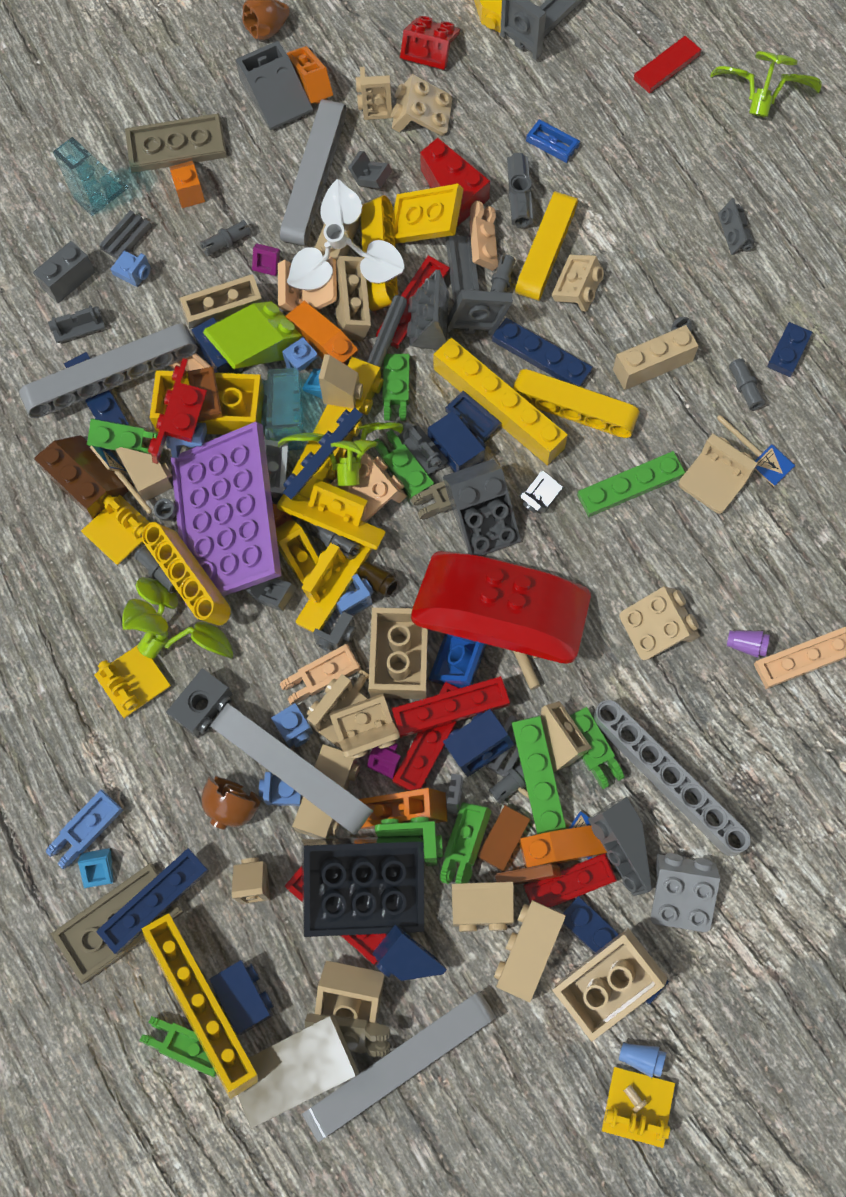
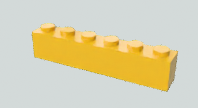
(372, 383)
(503, 402)
(200, 1006)

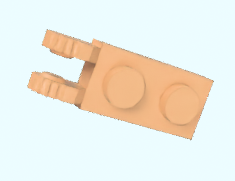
(483, 236)
(320, 673)

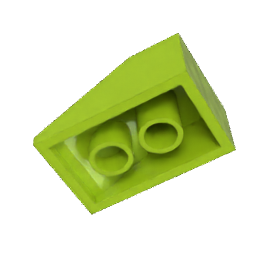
(253, 335)

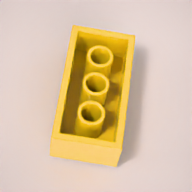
(239, 398)

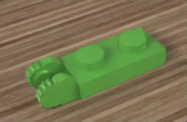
(396, 384)
(116, 435)
(404, 465)
(600, 751)
(464, 843)
(180, 1046)

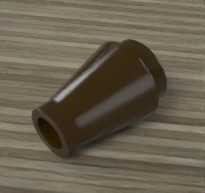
(380, 580)

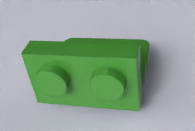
(418, 827)

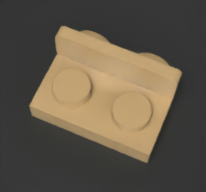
(375, 96)
(579, 281)

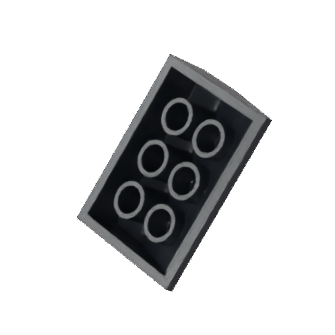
(362, 885)

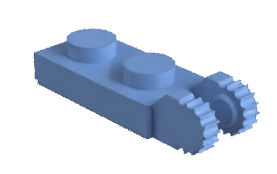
(85, 827)

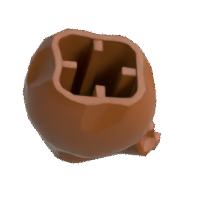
(264, 17)

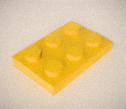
(427, 213)

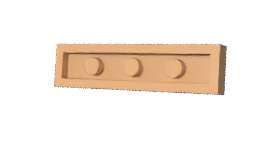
(802, 658)

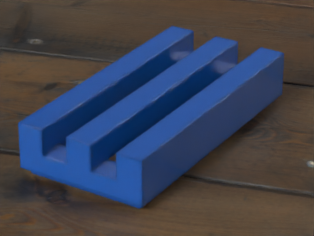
(549, 143)

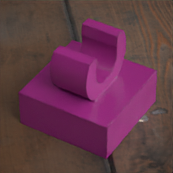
(265, 259)
(384, 760)

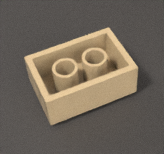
(397, 655)
(610, 984)

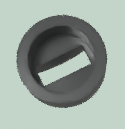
(682, 320)
(165, 505)

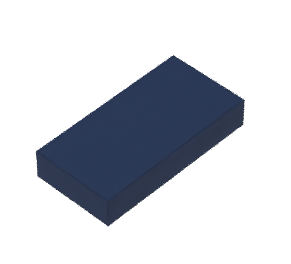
(478, 418)

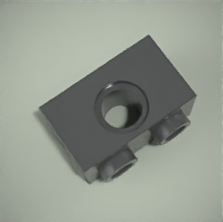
(202, 687)

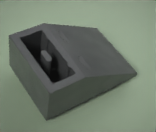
(273, 85)
(429, 313)
(482, 507)

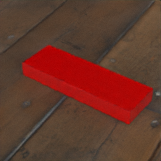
(667, 64)
(573, 882)

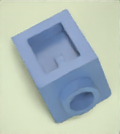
(131, 268)
(299, 355)
(198, 439)
(356, 601)
(293, 726)
(278, 792)

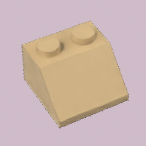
(482, 906)
(349, 992)

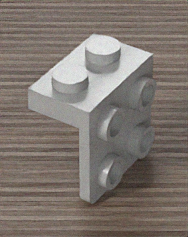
(685, 892)

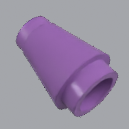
(749, 642)

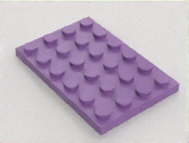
(228, 509)

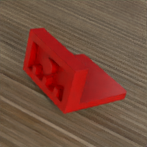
(428, 42)

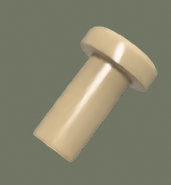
(361, 680)
(635, 1099)

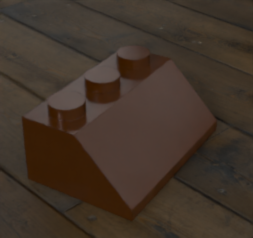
(80, 473)

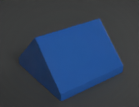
(457, 661)

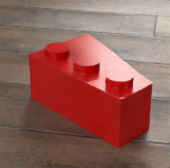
(445, 167)

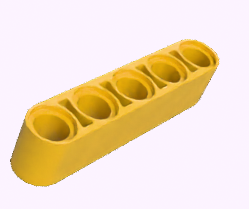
(378, 224)
(546, 246)
(577, 403)
(186, 574)

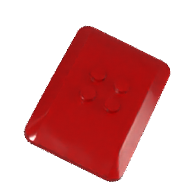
(502, 605)

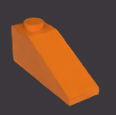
(311, 74)
(322, 333)
(407, 805)
(560, 846)

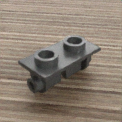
(733, 225)
(77, 324)
(422, 448)

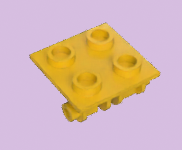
(116, 529)
(131, 681)
(650, 1122)

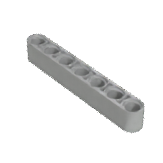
(313, 172)
(107, 370)
(292, 769)
(684, 781)
(398, 1066)

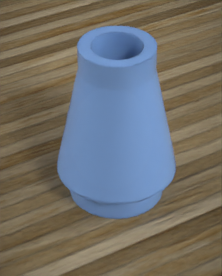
(643, 1058)

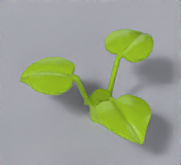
(762, 99)
(348, 466)
(143, 617)

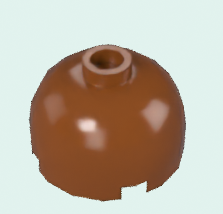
(228, 803)

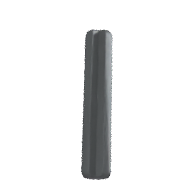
(387, 331)

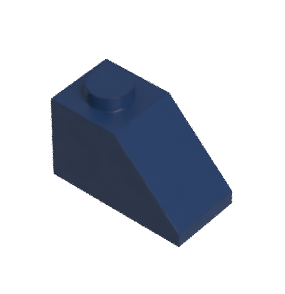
(405, 957)

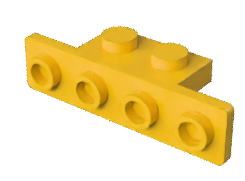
(334, 511)
(328, 584)

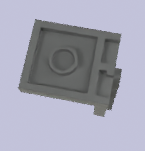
(530, 23)
(471, 307)

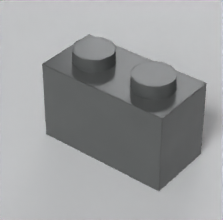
(64, 272)

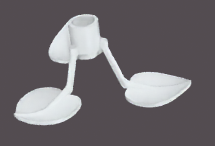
(338, 208)

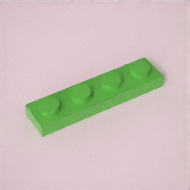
(630, 484)
(538, 775)

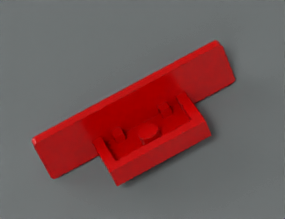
(182, 412)

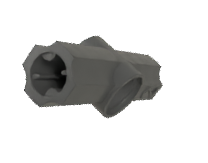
(519, 190)

